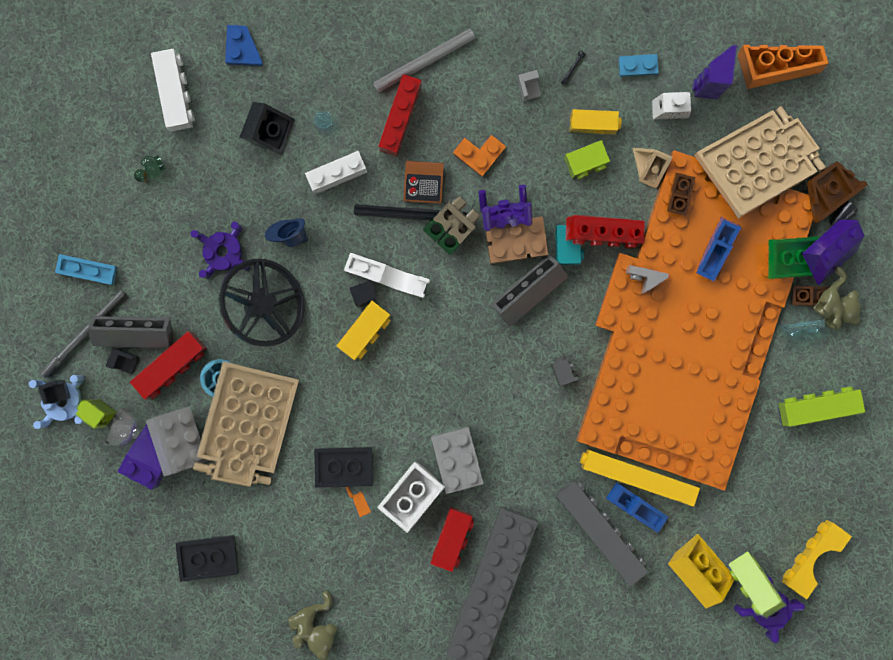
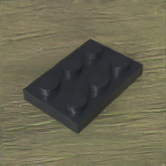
(343, 467)
(207, 558)

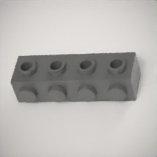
(529, 290)
(130, 332)

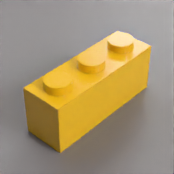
(364, 331)

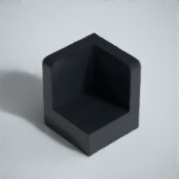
(363, 293)
(122, 360)
(54, 392)

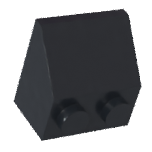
(267, 127)

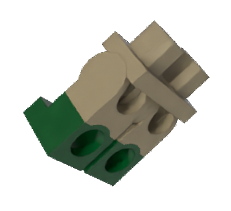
(456, 221)

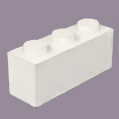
(336, 172)

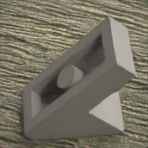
(650, 277)

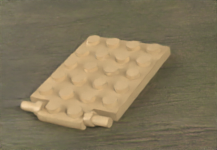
(761, 160)
(245, 424)

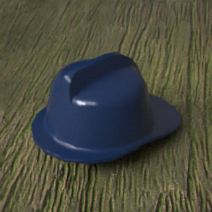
(288, 232)

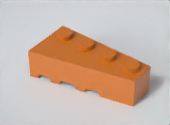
(776, 64)

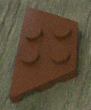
(832, 189)

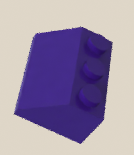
(716, 76)
(833, 248)

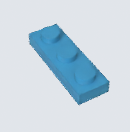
(86, 269)

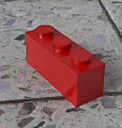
(452, 539)

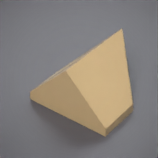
(651, 165)

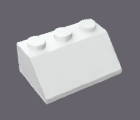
(411, 496)

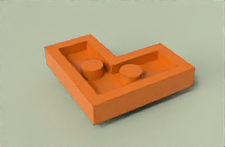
(479, 159)

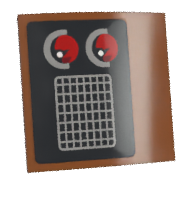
(423, 181)

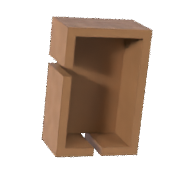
(516, 242)

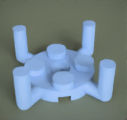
(57, 412)

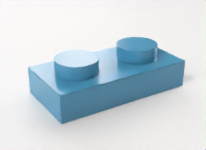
(638, 65)

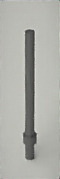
(57, 360)

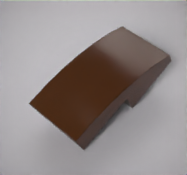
(680, 194)
(807, 295)

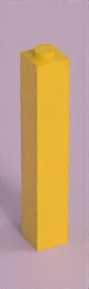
(639, 477)

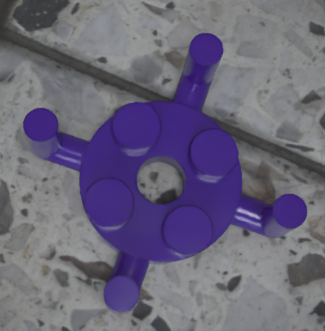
(505, 211)
(211, 247)
(775, 621)

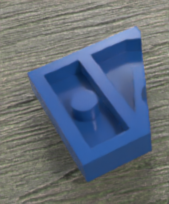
(240, 47)

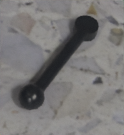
(581, 54)

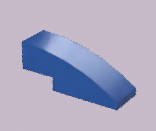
(718, 249)
(637, 507)

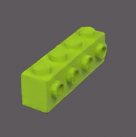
(821, 407)

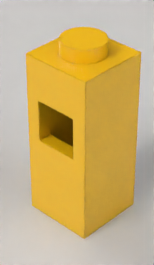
(595, 121)

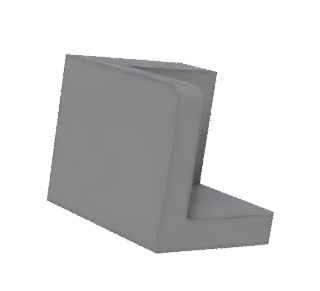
(529, 85)

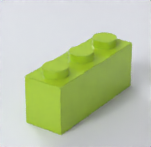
(756, 585)

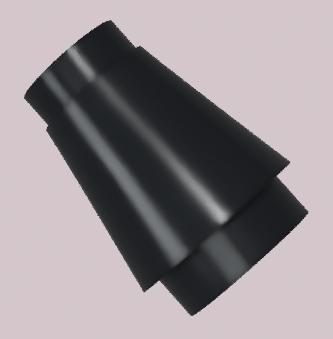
(844, 212)

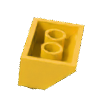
(702, 571)

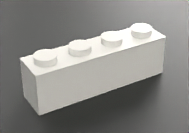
(172, 90)

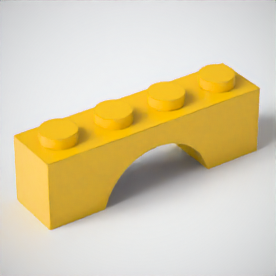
(801, 576)

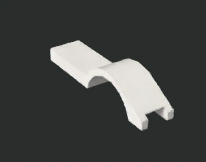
(386, 275)

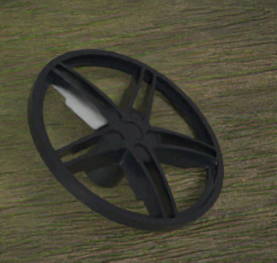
(261, 303)

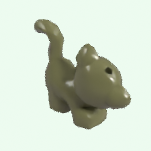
(838, 309)
(319, 637)

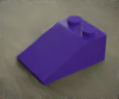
(142, 462)

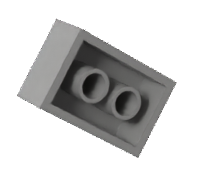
(175, 440)
(457, 460)

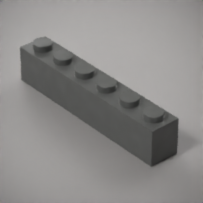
(601, 532)

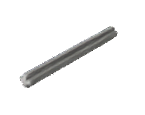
(424, 60)

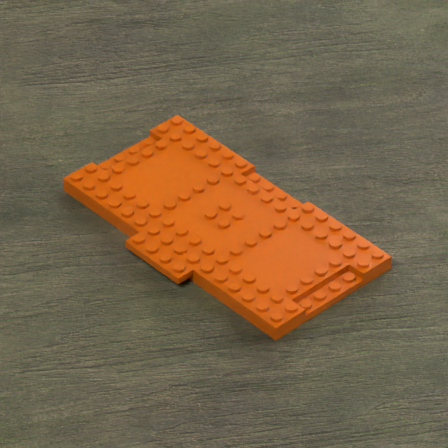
(691, 347)

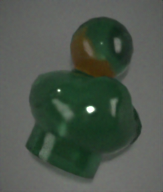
(152, 168)

